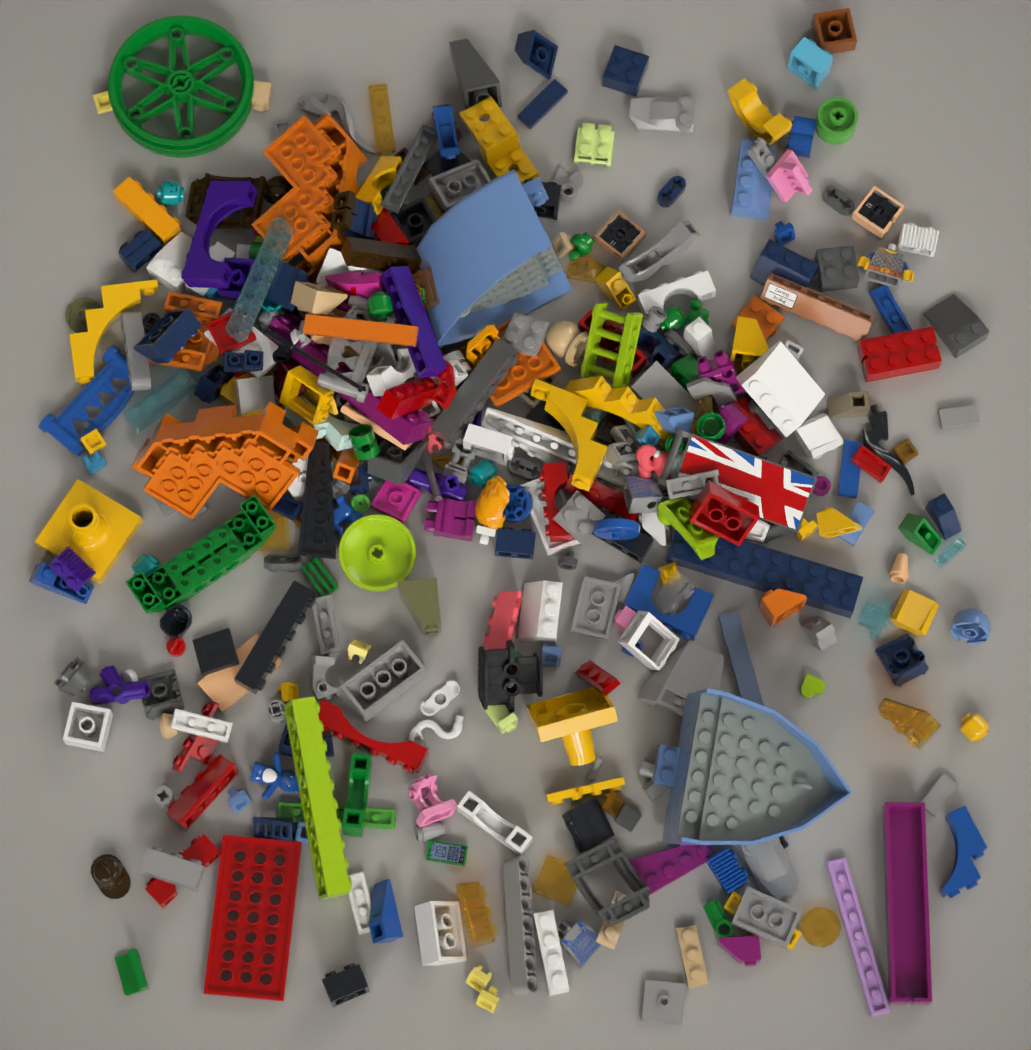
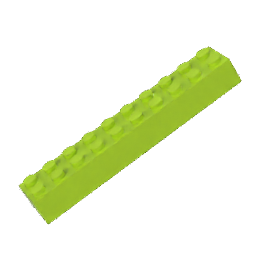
(317, 798)

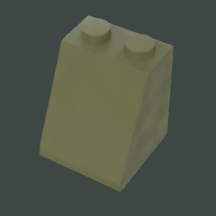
(422, 603)

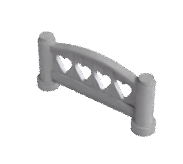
(358, 364)

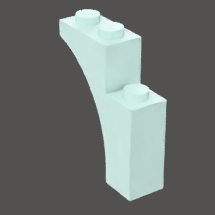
(332, 429)

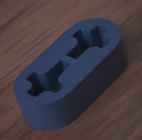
(674, 194)

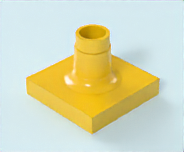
(101, 540)
(571, 719)

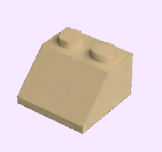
(316, 298)

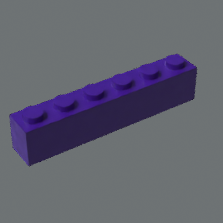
(410, 311)

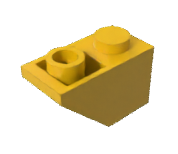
(615, 288)

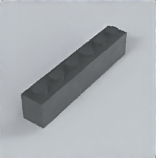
(475, 391)

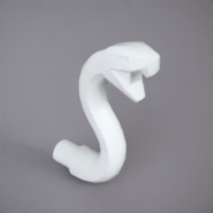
(454, 732)

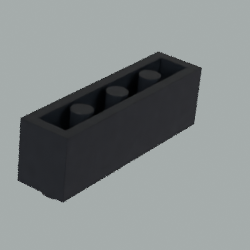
(635, 548)

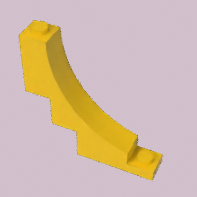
(115, 300)
(569, 412)

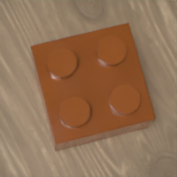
(834, 31)

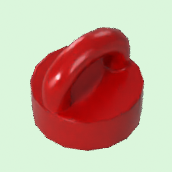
(176, 646)

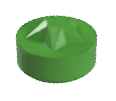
(360, 503)

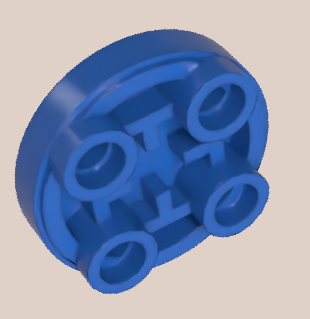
(519, 505)

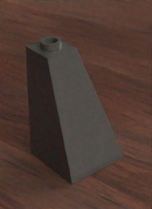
(473, 74)

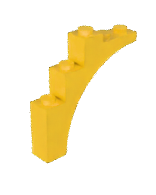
(619, 402)

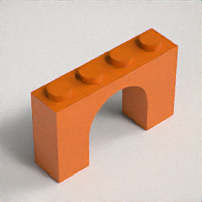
(346, 461)

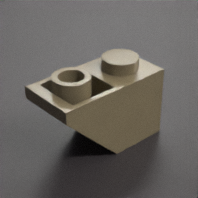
(849, 405)

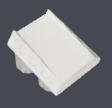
(818, 436)

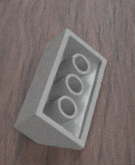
(384, 680)

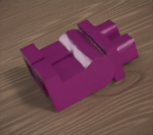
(719, 369)
(452, 520)

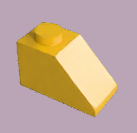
(834, 523)

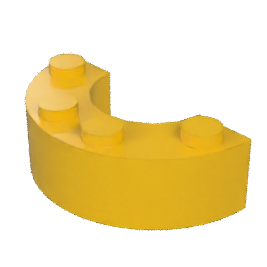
(755, 114)

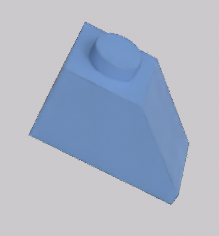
(675, 418)

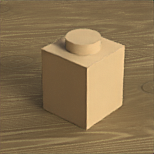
(261, 96)

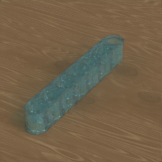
(259, 270)

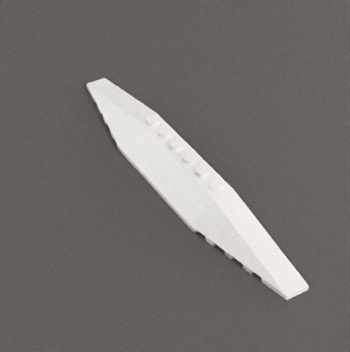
(555, 446)

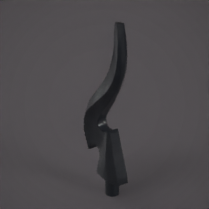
(880, 432)

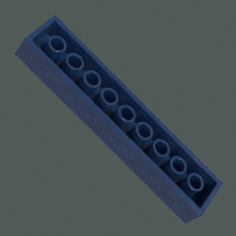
(771, 569)

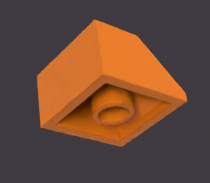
(780, 605)

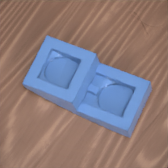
(861, 514)

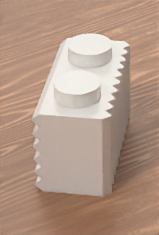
(918, 239)

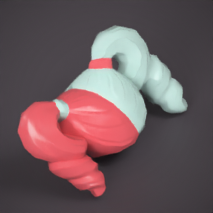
(658, 462)

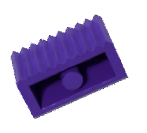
(71, 569)

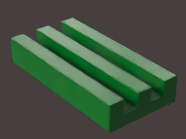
(310, 565)

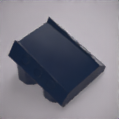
(283, 285)
(902, 660)

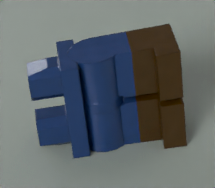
(355, 216)

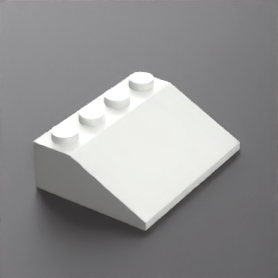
(781, 388)

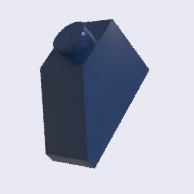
(210, 384)
(943, 516)

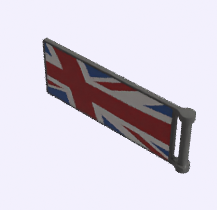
(773, 487)

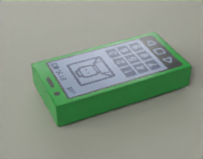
(446, 853)

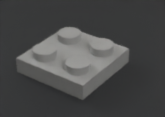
(526, 334)
(578, 517)

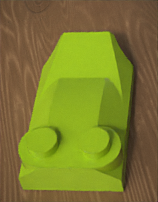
(676, 513)

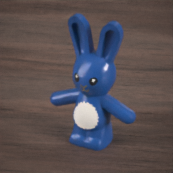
(274, 777)

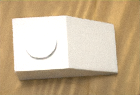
(656, 529)

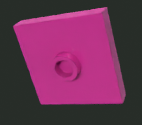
(396, 500)

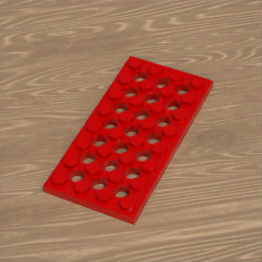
(224, 905)

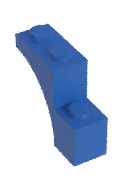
(445, 131)

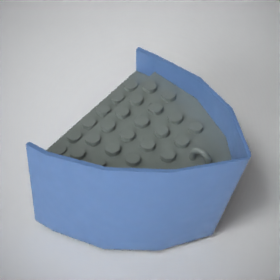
(490, 259)
(742, 774)

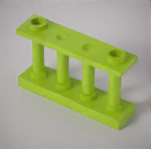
(627, 350)

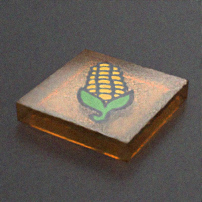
(426, 287)

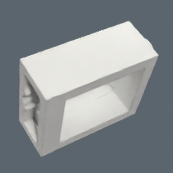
(488, 444)
(634, 632)

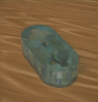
(948, 554)

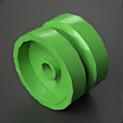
(836, 121)

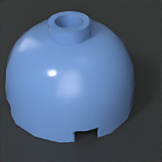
(971, 625)

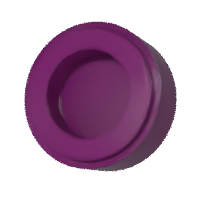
(822, 486)

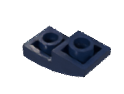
(243, 362)

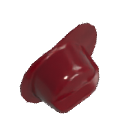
(609, 344)

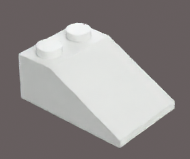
(169, 263)

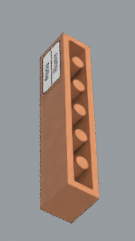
(817, 307)

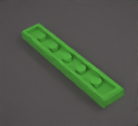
(375, 817)

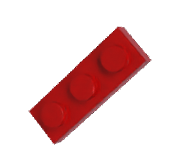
(597, 678)

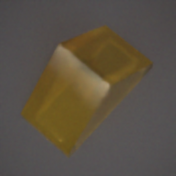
(584, 269)

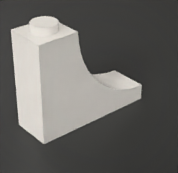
(700, 338)

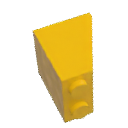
(747, 343)

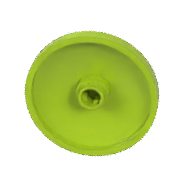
(377, 553)

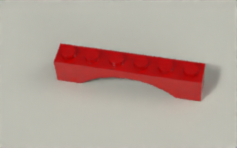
(406, 754)

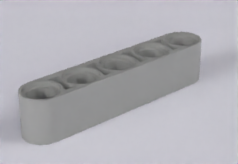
(136, 363)

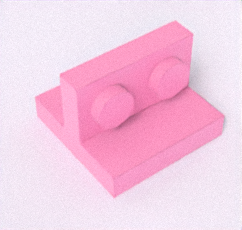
(788, 177)

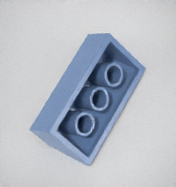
(751, 189)

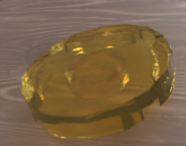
(820, 927)

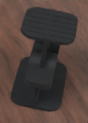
(494, 676)

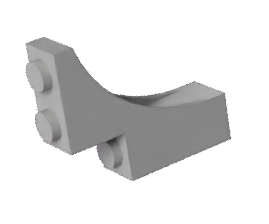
(660, 254)

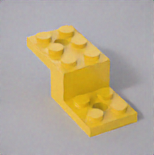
(497, 140)

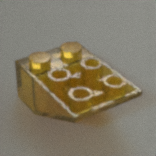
(912, 722)

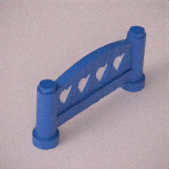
(63, 428)

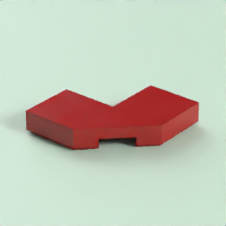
(446, 389)

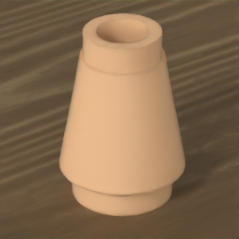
(899, 570)

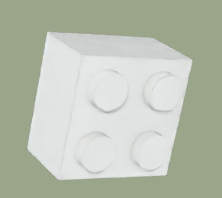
(88, 727)

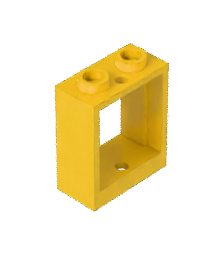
(290, 398)

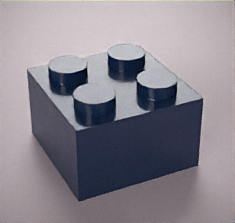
(625, 70)

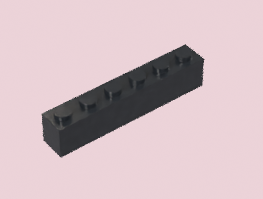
(275, 637)

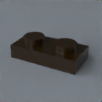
(608, 423)

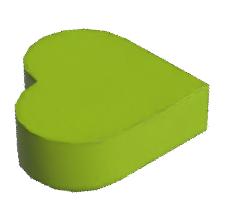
(812, 686)

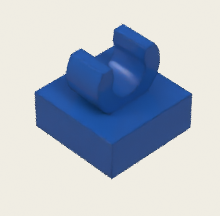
(784, 233)

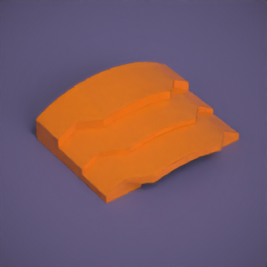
(198, 349)

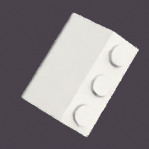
(540, 611)
(440, 933)

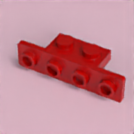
(197, 746)

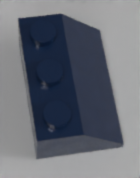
(784, 263)
(168, 335)

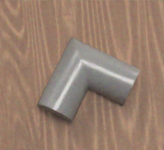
(625, 446)

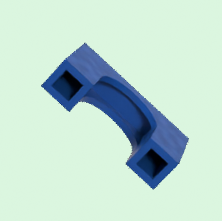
(684, 623)

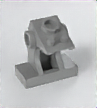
(319, 665)

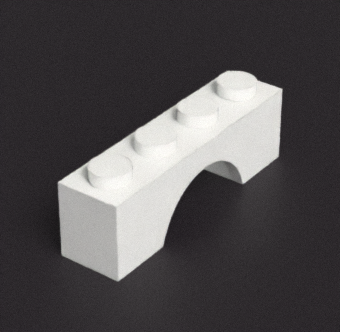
(695, 286)
(387, 377)
(484, 817)
(551, 952)

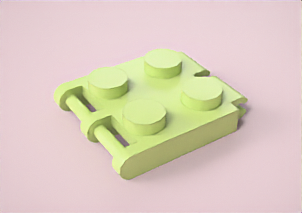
(594, 144)

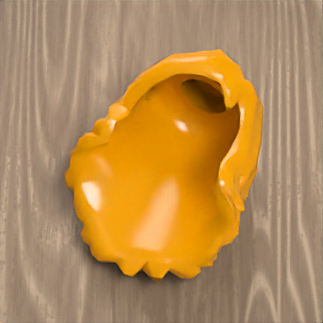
(492, 503)

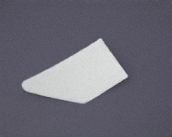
(625, 585)

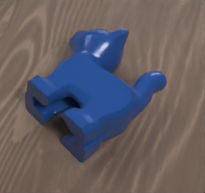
(344, 512)

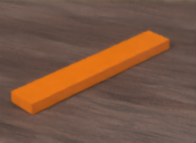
(360, 330)

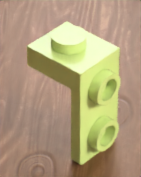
(502, 718)

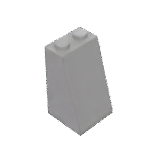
(658, 383)

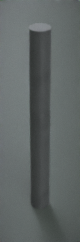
(431, 475)

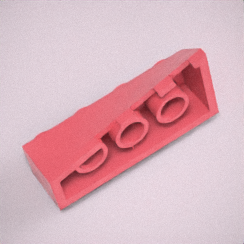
(503, 620)

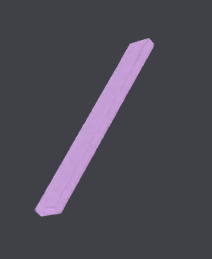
(858, 936)

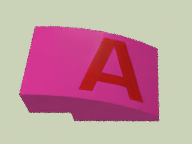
(355, 284)

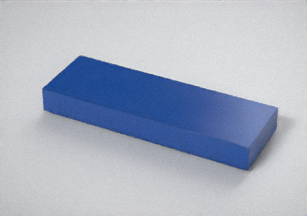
(889, 309)
(849, 471)

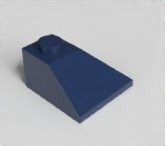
(536, 52)

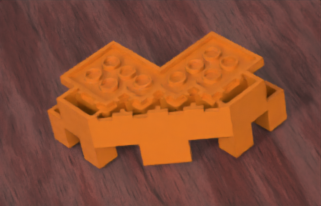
(318, 164)
(218, 447)

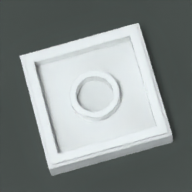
(254, 393)

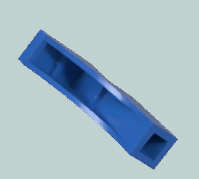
(967, 845)

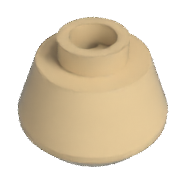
(165, 722)

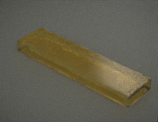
(382, 119)

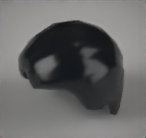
(176, 620)

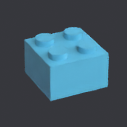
(810, 62)

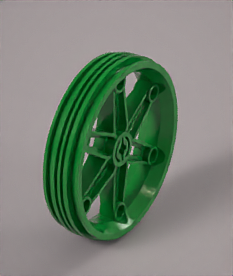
(172, 87)

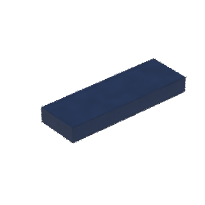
(542, 104)

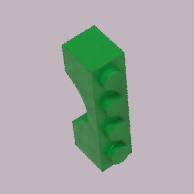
(358, 793)

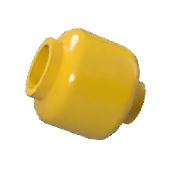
(974, 727)

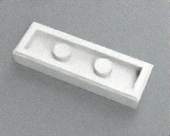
(201, 725)
(360, 902)

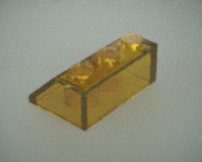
(476, 913)

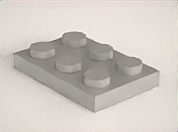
(596, 608)
(766, 917)

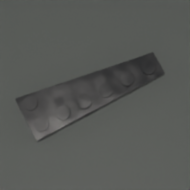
(317, 519)

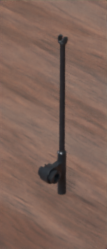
(283, 355)

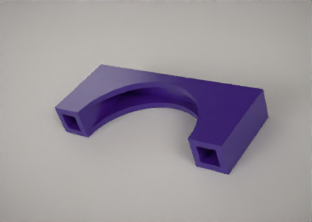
(220, 201)

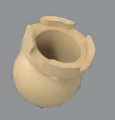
(567, 342)

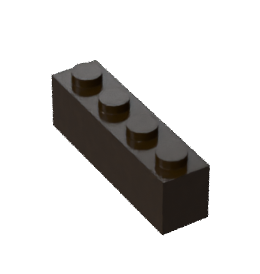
(379, 254)

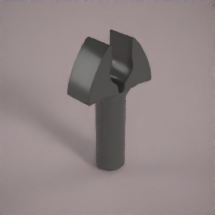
(755, 408)

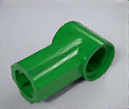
(717, 918)

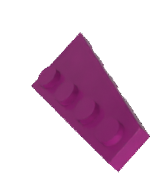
(669, 865)

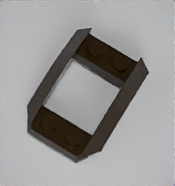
(248, 215)

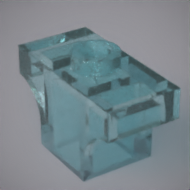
(875, 618)

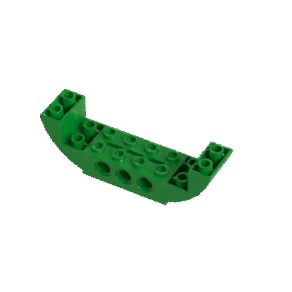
(205, 559)

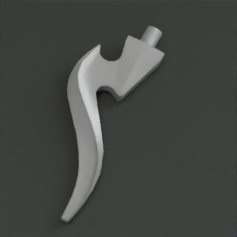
(335, 104)

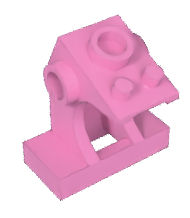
(438, 810)

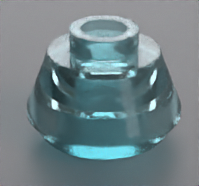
(595, 415)

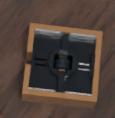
(619, 236)

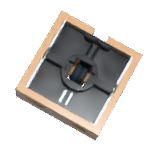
(878, 212)

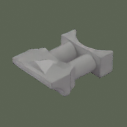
(459, 470)

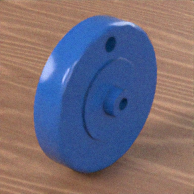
(616, 529)

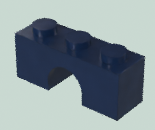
(658, 347)

